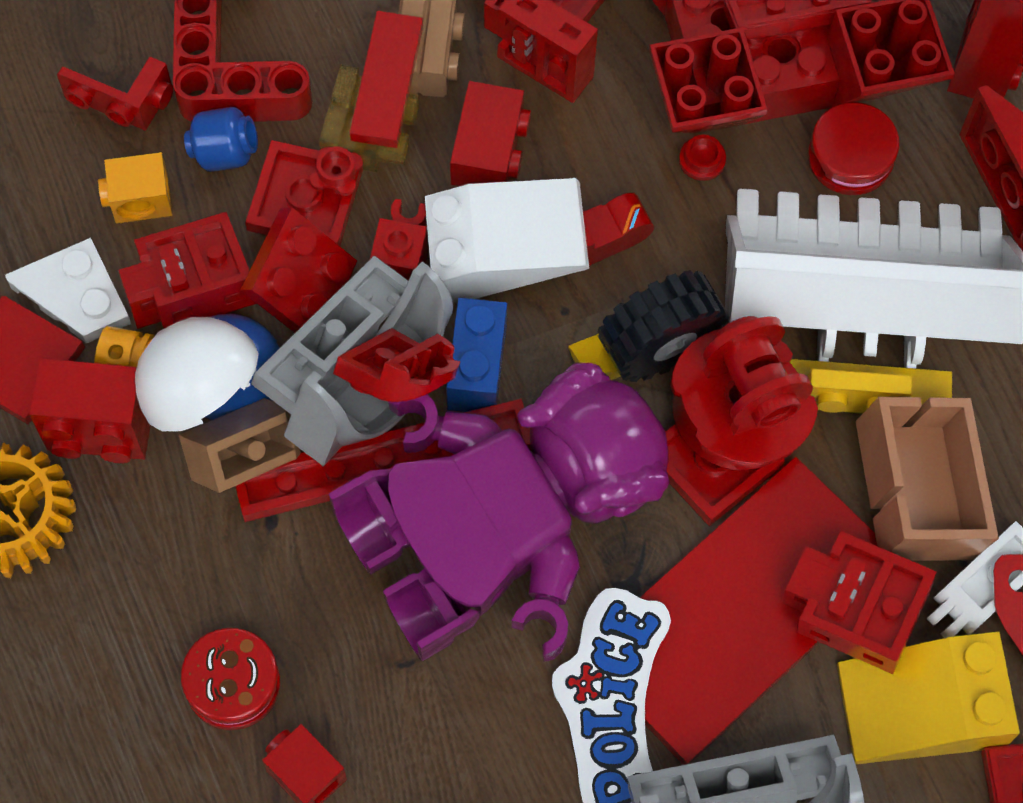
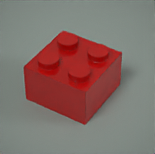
(89, 410)

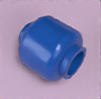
(221, 139)

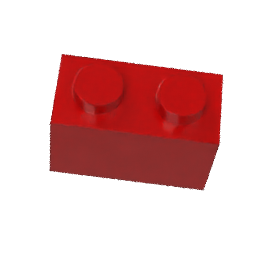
(489, 135)

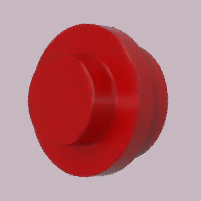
(702, 157)

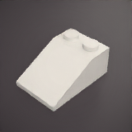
(505, 235)

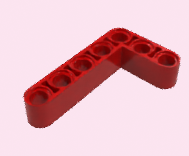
(224, 79)

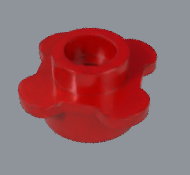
(332, 158)

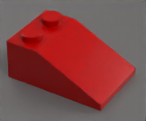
(996, 146)

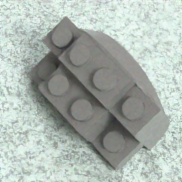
(300, 373)
(757, 776)

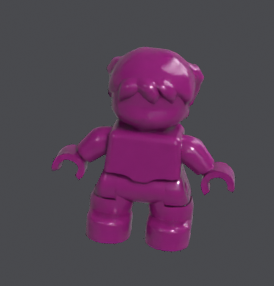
(499, 507)

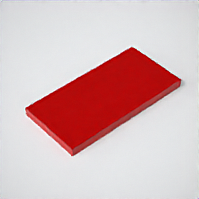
(729, 613)

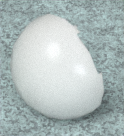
(192, 371)

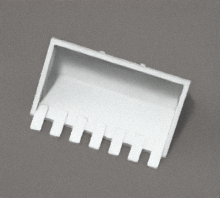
(874, 273)

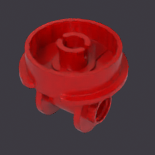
(754, 369)

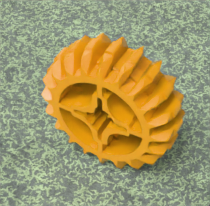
(23, 500)

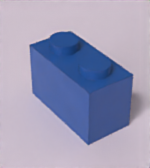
(480, 349)

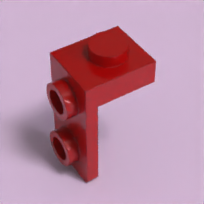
(138, 107)

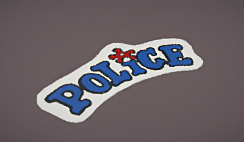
(607, 689)

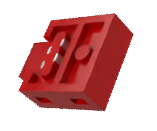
(544, 43)
(186, 273)
(859, 599)

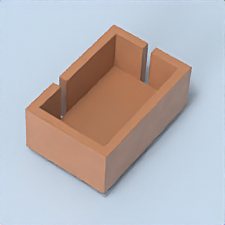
(926, 478)

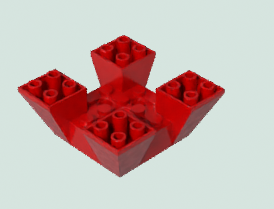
(723, 80)

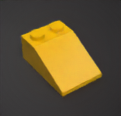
(938, 701)

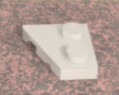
(73, 290)

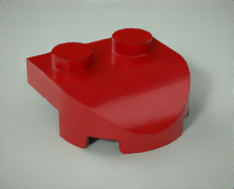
(398, 366)

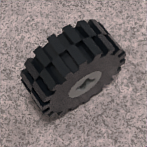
(660, 324)

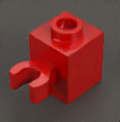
(402, 240)

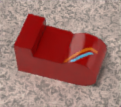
(615, 226)

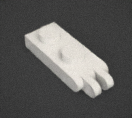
(971, 593)

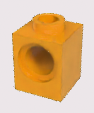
(136, 188)

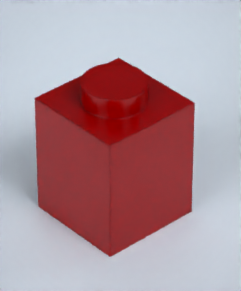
(303, 766)

